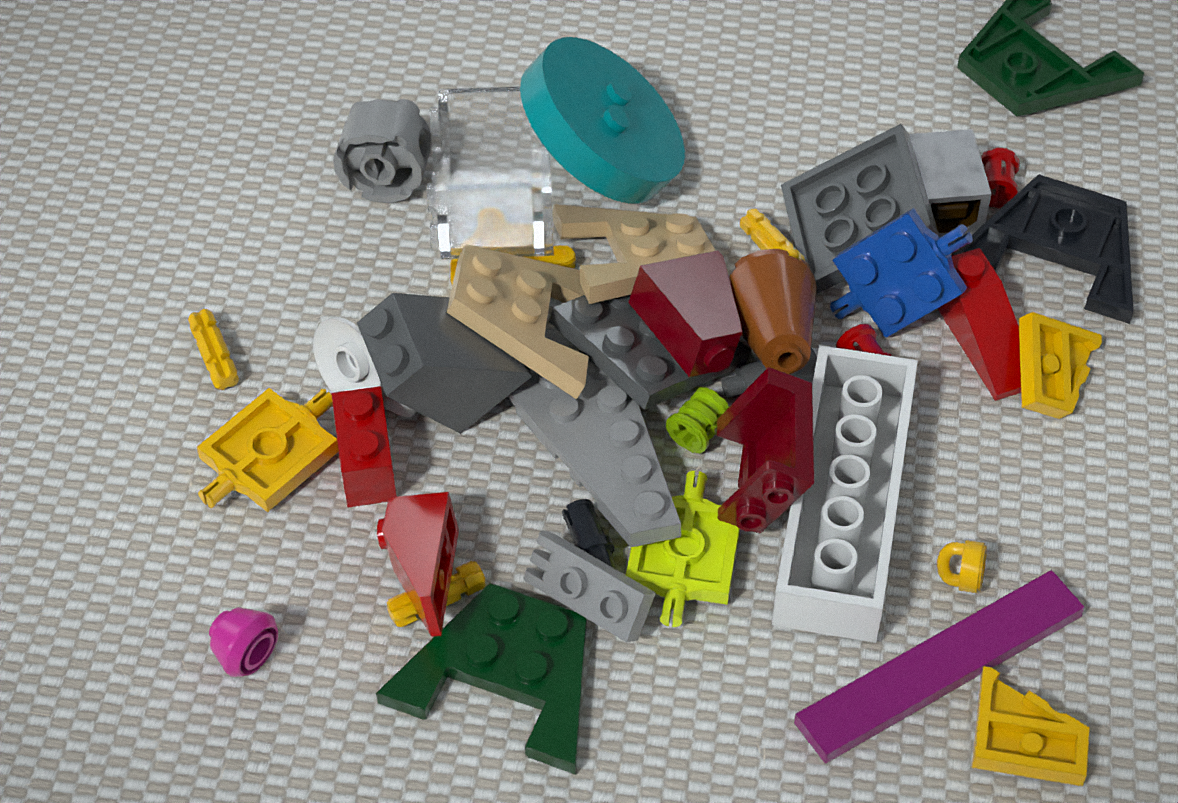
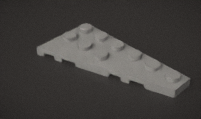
(604, 448)

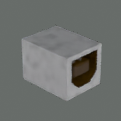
(953, 179)

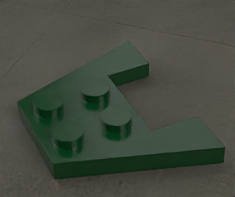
(1031, 72)
(512, 650)

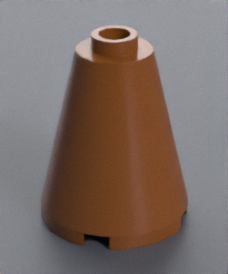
(776, 307)

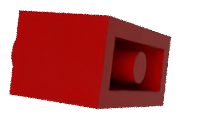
(363, 446)

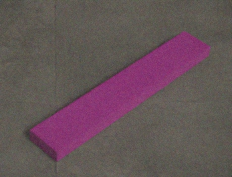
(937, 666)

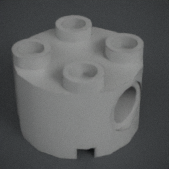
(383, 149)

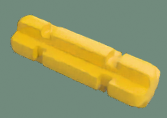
(766, 235)
(213, 349)
(467, 579)

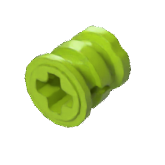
(697, 420)

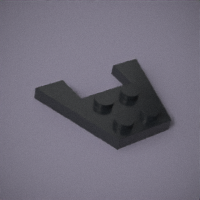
(1069, 229)

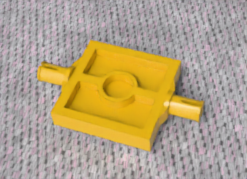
(267, 449)

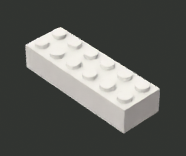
(845, 522)

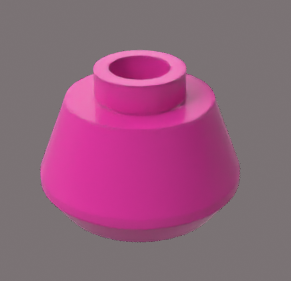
(243, 640)

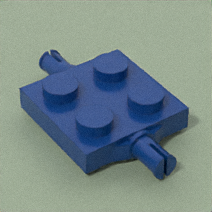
(900, 272)

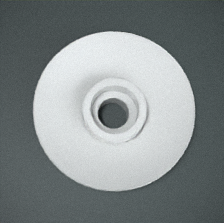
(343, 356)

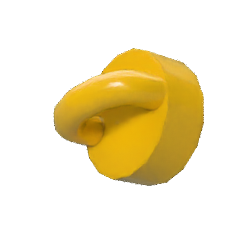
(972, 565)

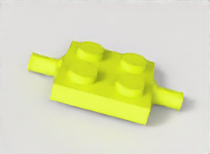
(696, 563)

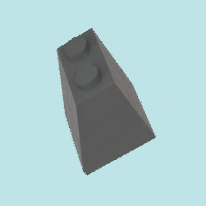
(437, 361)

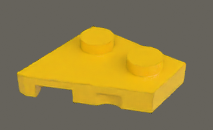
(1053, 363)
(1026, 735)

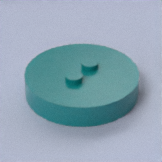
(602, 120)

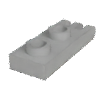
(590, 587)

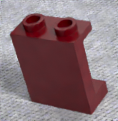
(778, 448)

